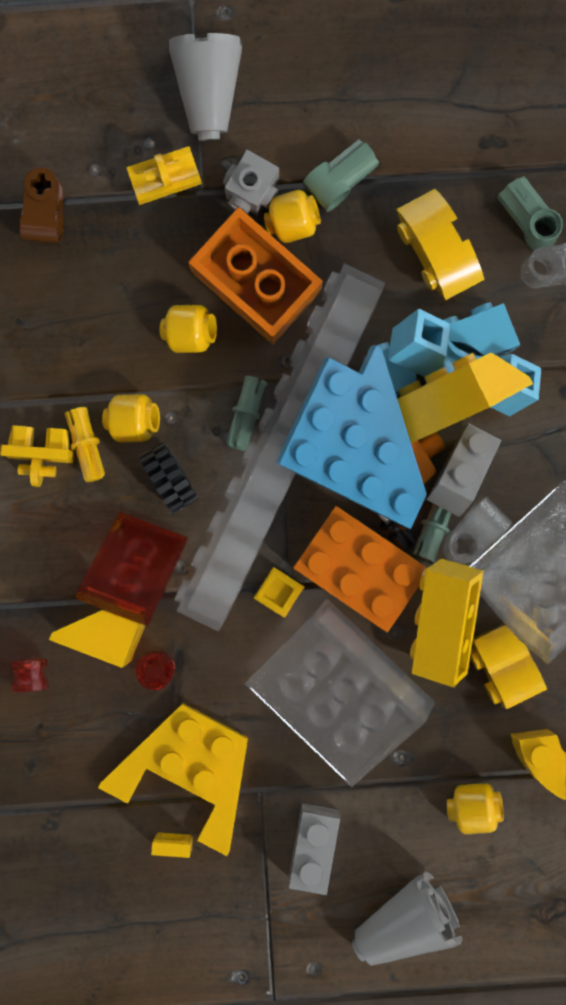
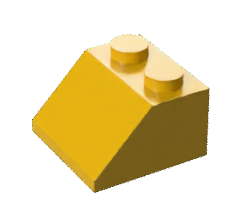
(102, 637)

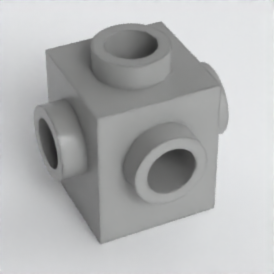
(251, 183)

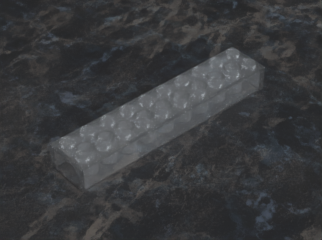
(264, 484)

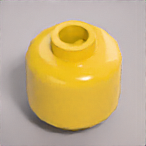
(292, 216)
(188, 328)
(131, 418)
(475, 808)

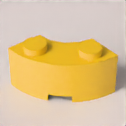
(447, 261)
(543, 758)

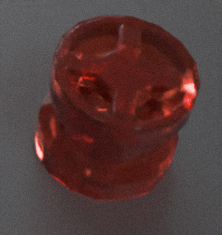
(29, 675)
(151, 675)

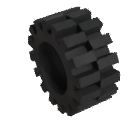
(168, 477)

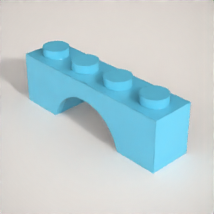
(482, 333)
(424, 347)

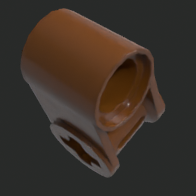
(42, 214)

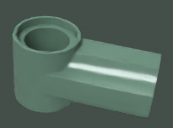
(333, 181)
(530, 210)

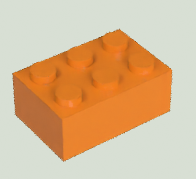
(255, 275)
(361, 569)

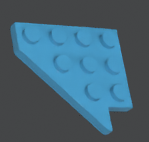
(357, 440)

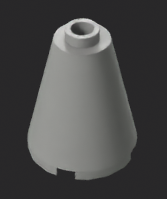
(206, 80)
(408, 925)

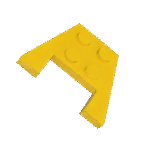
(196, 756)

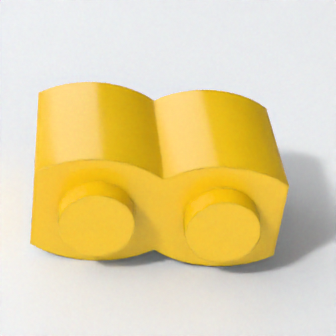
(508, 667)

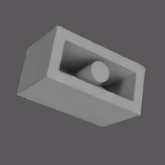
(464, 470)
(314, 849)

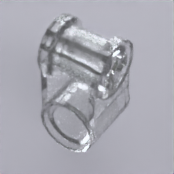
(555, 261)
(480, 528)

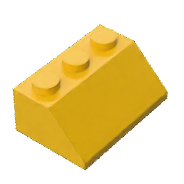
(458, 394)

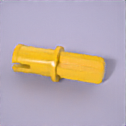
(85, 444)

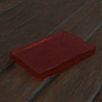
(132, 569)

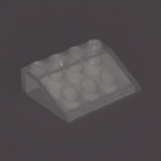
(528, 577)
(340, 693)

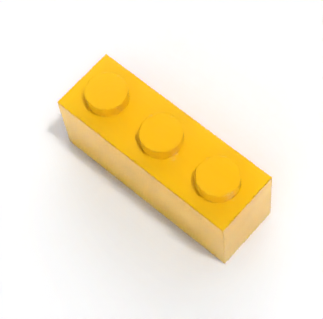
(446, 621)

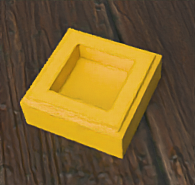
(279, 592)
(172, 845)

